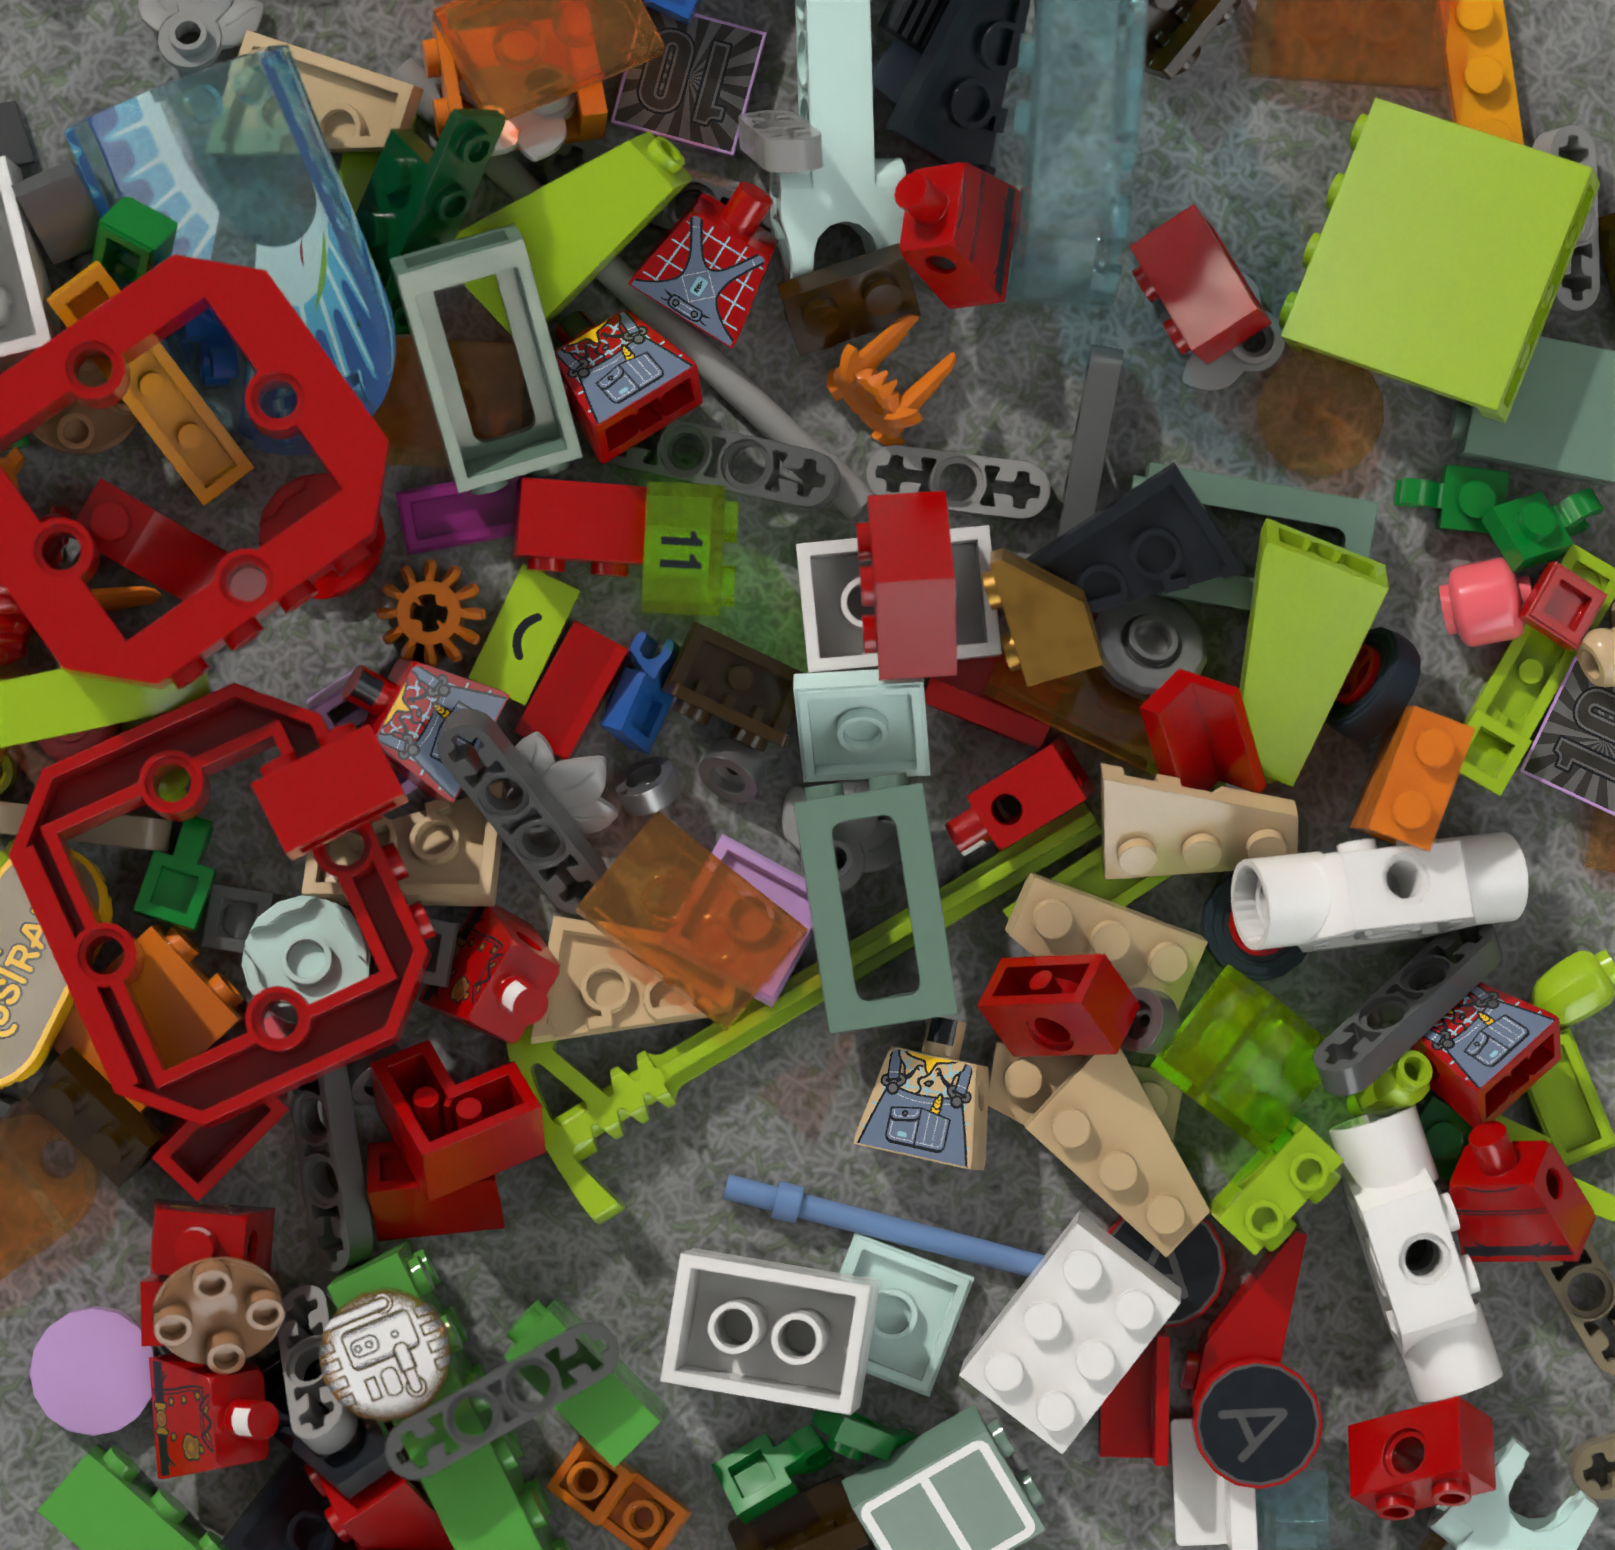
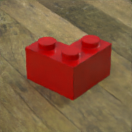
(908, 585)
(451, 1130)
(386, 1514)

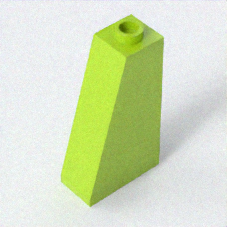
(584, 220)
(1301, 640)

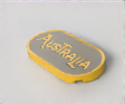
(31, 984)

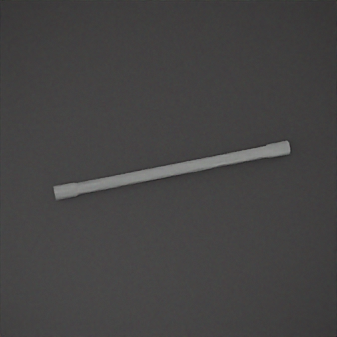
(710, 361)

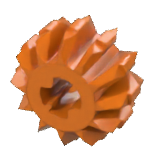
(446, 598)

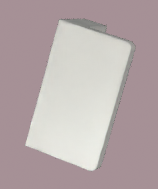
(1205, 1504)

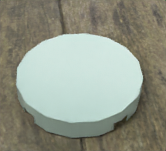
(307, 948)

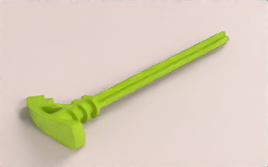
(660, 1076)

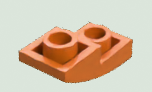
(618, 1499)

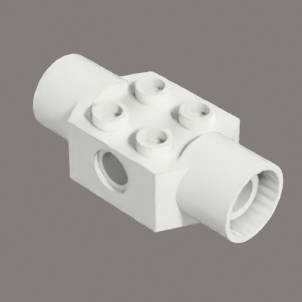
(1378, 893)
(1424, 1303)

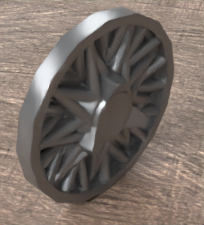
(1149, 643)

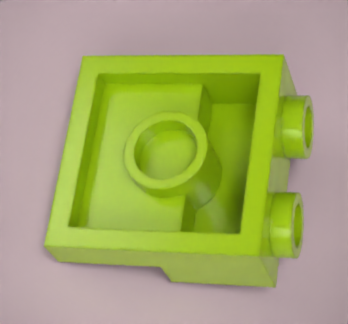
(1274, 1186)

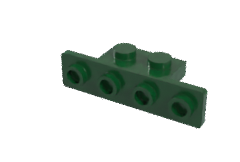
(424, 194)

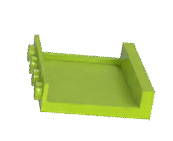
(1439, 256)

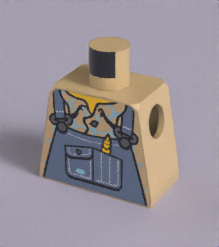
(930, 1102)

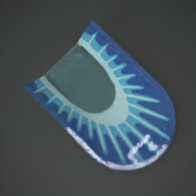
(253, 187)

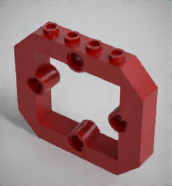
(325, 416)
(254, 1066)

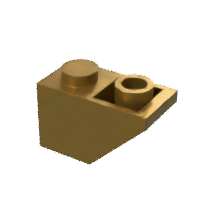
(1046, 619)

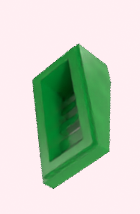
(137, 231)

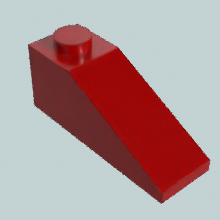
(158, 545)
(1252, 1320)

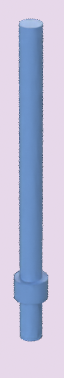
(790, 1202)

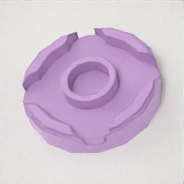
(92, 1371)

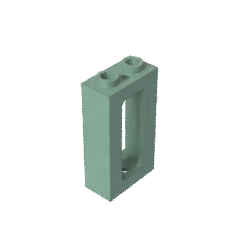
(551, 437)
(1349, 515)
(815, 822)

